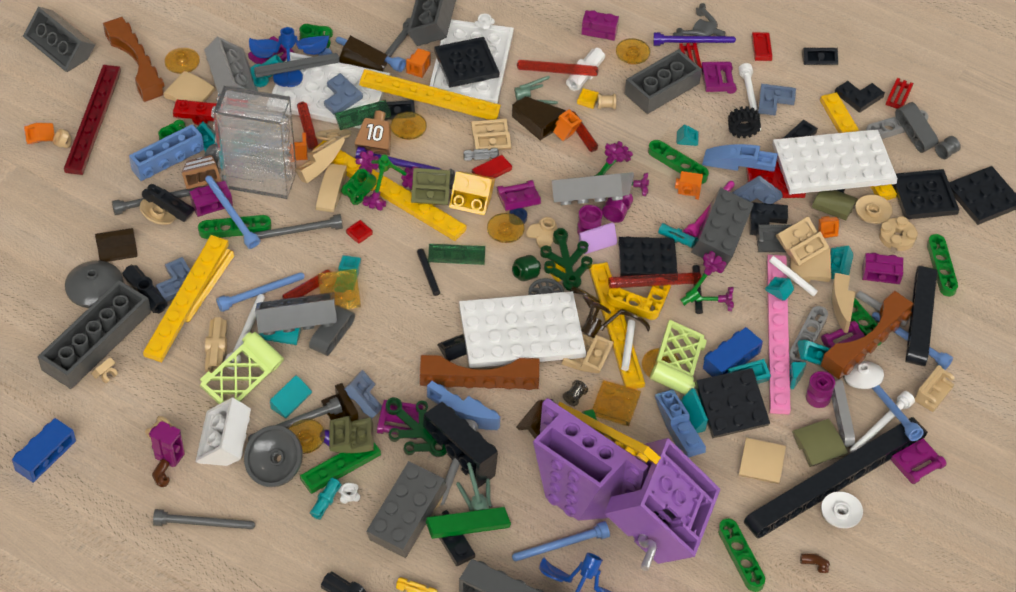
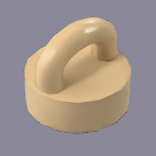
(61, 137)

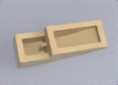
(319, 159)
(331, 187)
(842, 300)

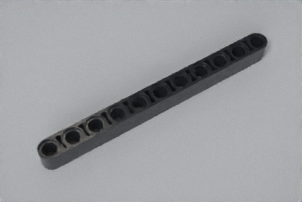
(829, 480)

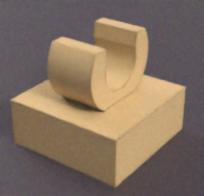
(105, 368)

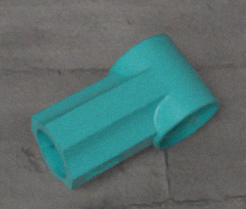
(263, 81)

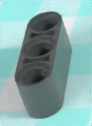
(916, 127)
(327, 338)

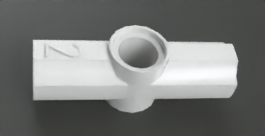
(593, 58)

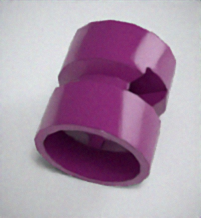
(617, 209)
(589, 218)
(820, 389)

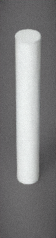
(792, 275)
(628, 345)

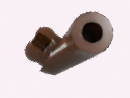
(159, 474)
(815, 559)

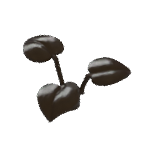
(592, 323)

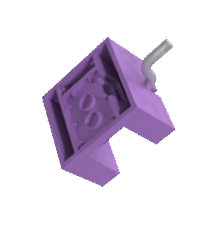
(669, 509)

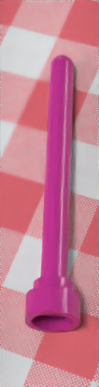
(694, 228)

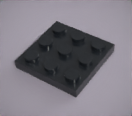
(466, 62)
(925, 194)
(984, 195)
(647, 256)
(732, 403)

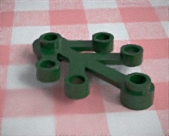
(566, 261)
(417, 431)

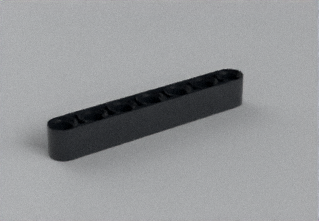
(921, 318)

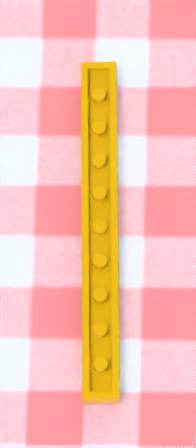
(402, 198)

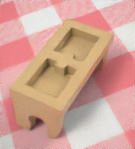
(935, 389)

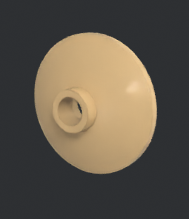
(326, 135)
(873, 209)
(155, 213)

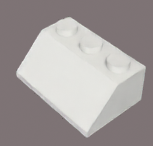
(223, 433)

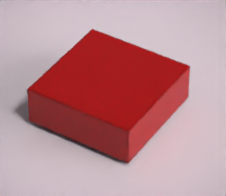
(359, 231)

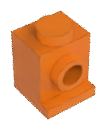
(418, 63)
(566, 125)
(689, 184)

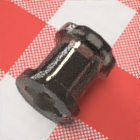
(575, 393)

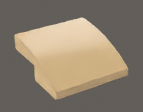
(189, 88)
(491, 134)
(802, 241)
(816, 268)
(596, 354)
(762, 460)

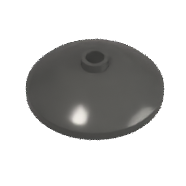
(90, 281)
(262, 455)

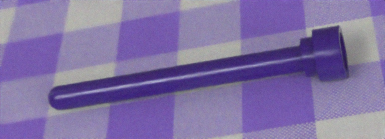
(661, 39)
(398, 162)

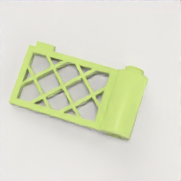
(257, 351)
(672, 374)

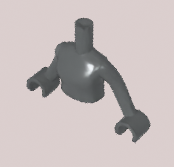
(702, 27)

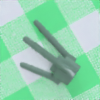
(524, 90)
(478, 501)

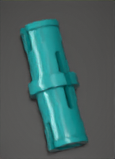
(666, 231)
(325, 498)

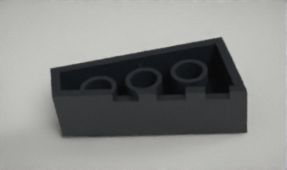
(462, 442)

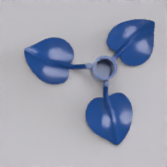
(266, 48)
(588, 568)

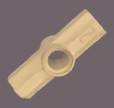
(215, 344)

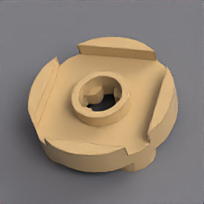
(898, 225)

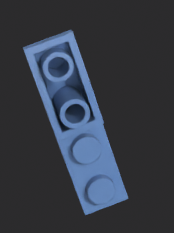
(741, 155)
(466, 409)
(678, 424)

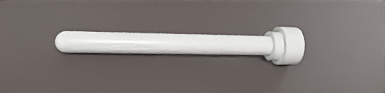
(746, 72)
(246, 329)
(904, 401)

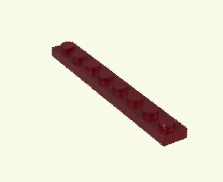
(92, 120)

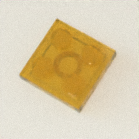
(344, 286)
(616, 403)

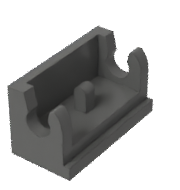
(767, 238)

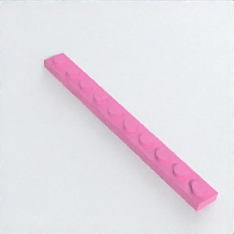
(778, 345)

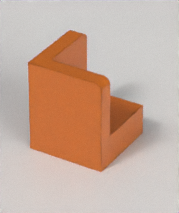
(39, 132)
(301, 149)

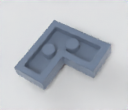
(345, 94)
(774, 94)
(759, 189)
(178, 272)
(359, 390)

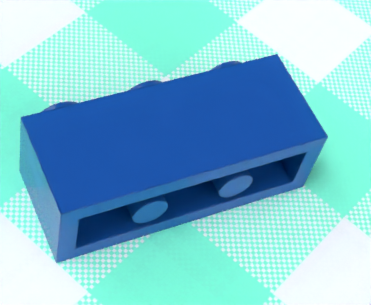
(732, 353)
(43, 450)

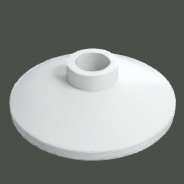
(865, 375)
(843, 503)

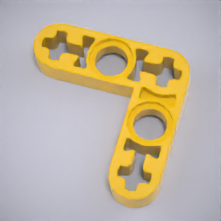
(644, 304)

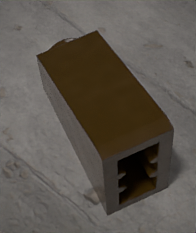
(362, 55)
(536, 116)

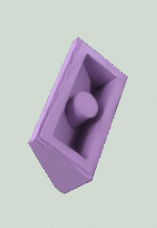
(599, 237)

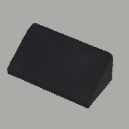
(820, 56)
(398, 107)
(453, 347)

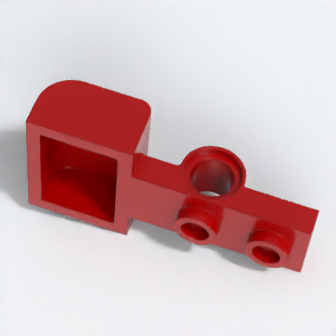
(193, 110)

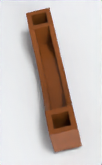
(121, 37)
(844, 356)
(516, 375)

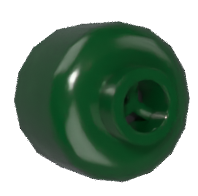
(526, 268)

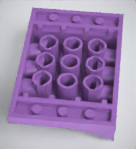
(581, 465)

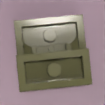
(430, 186)
(835, 203)
(351, 436)
(819, 442)

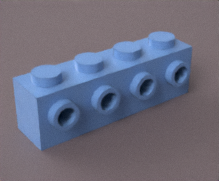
(166, 152)

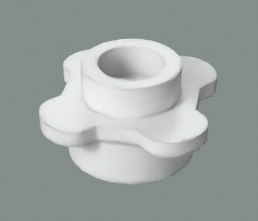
(484, 21)
(349, 488)

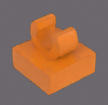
(828, 226)

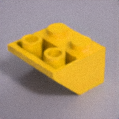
(471, 192)

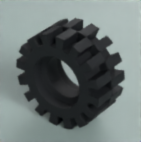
(747, 115)

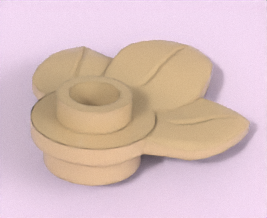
(541, 233)

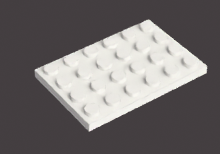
(499, 43)
(314, 88)
(834, 161)
(521, 327)

